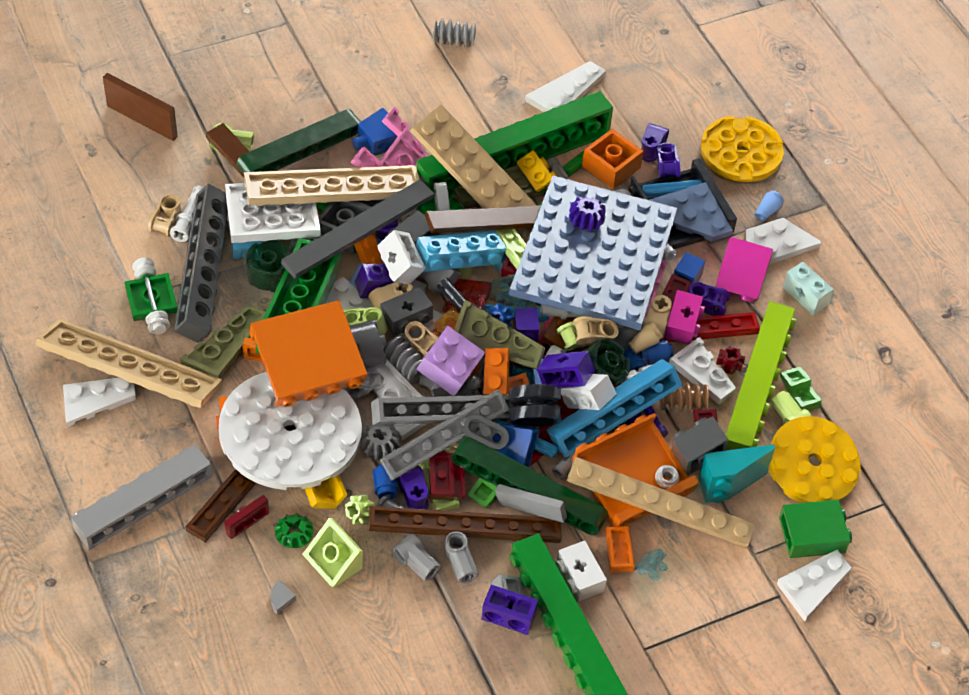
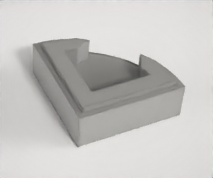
(281, 597)

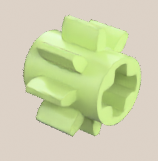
(359, 509)

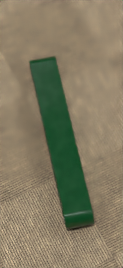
(300, 143)
(503, 470)

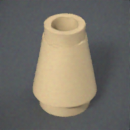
(647, 337)

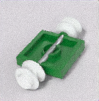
(151, 296)

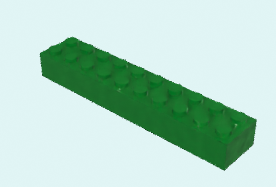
(545, 133)

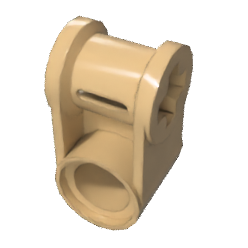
(165, 214)
(388, 292)
(659, 313)
(593, 329)
(424, 342)

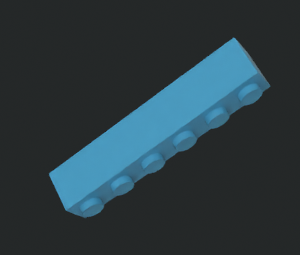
(631, 399)

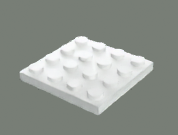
(268, 221)

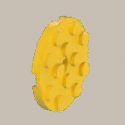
(727, 134)
(829, 444)

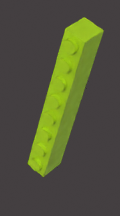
(759, 377)

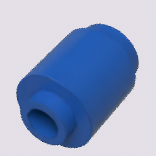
(657, 352)
(383, 484)

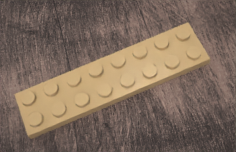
(470, 163)
(327, 184)
(129, 363)

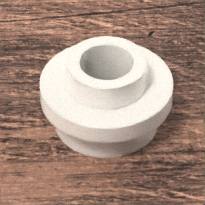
(669, 471)

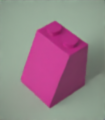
(744, 268)

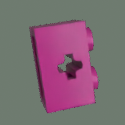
(684, 316)

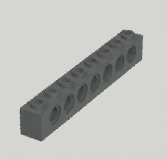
(202, 264)

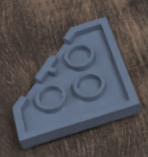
(697, 212)

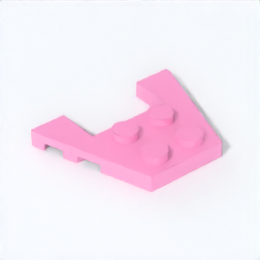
(402, 152)

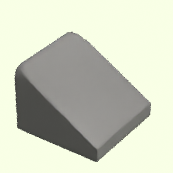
(508, 582)

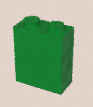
(814, 528)

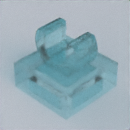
(650, 562)

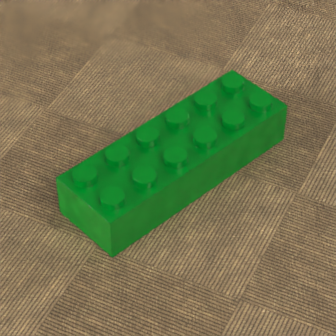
(306, 290)

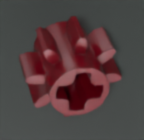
(730, 360)

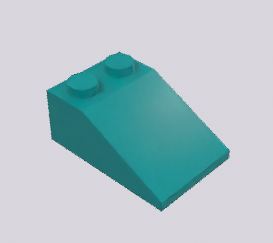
(732, 471)

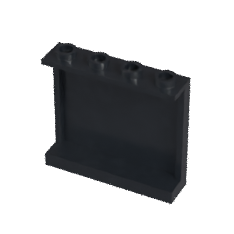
(697, 172)

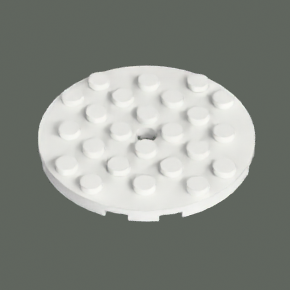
(270, 455)

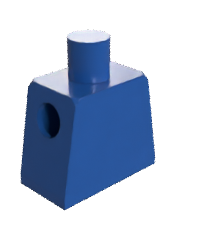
(374, 134)
(520, 443)

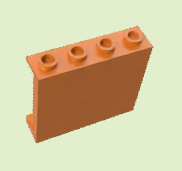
(309, 353)
(637, 453)

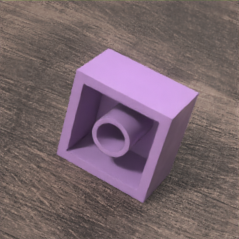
(450, 360)

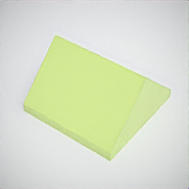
(334, 554)

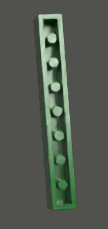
(565, 618)

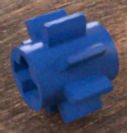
(505, 313)

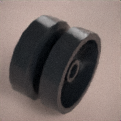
(535, 405)

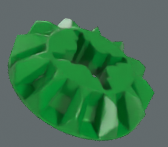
(294, 539)

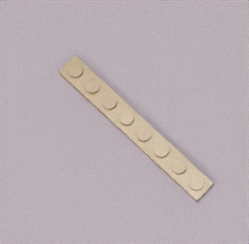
(660, 502)

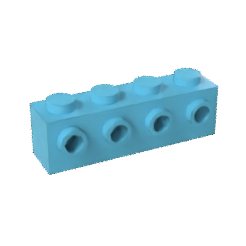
(460, 250)

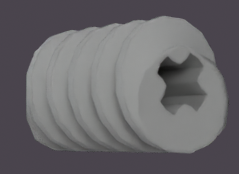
(454, 33)
(404, 358)

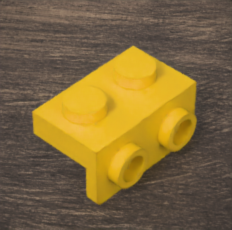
(536, 170)
(328, 494)

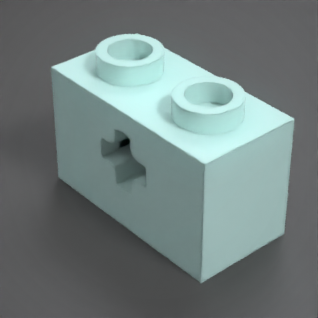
(808, 288)

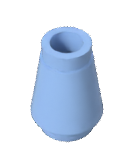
(769, 205)

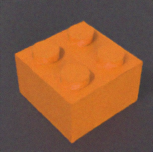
(612, 158)

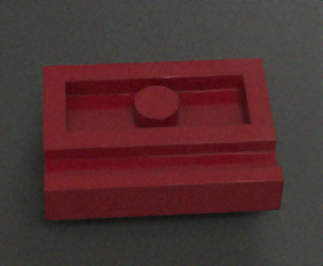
(446, 478)

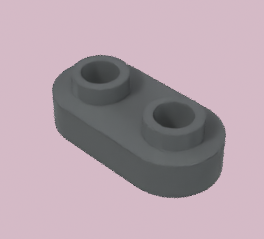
(486, 431)

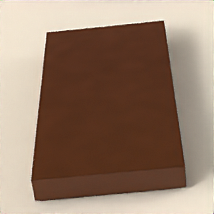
(140, 106)

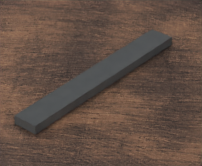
(357, 229)

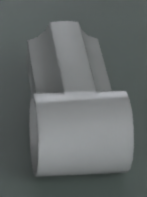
(412, 553)
(460, 558)

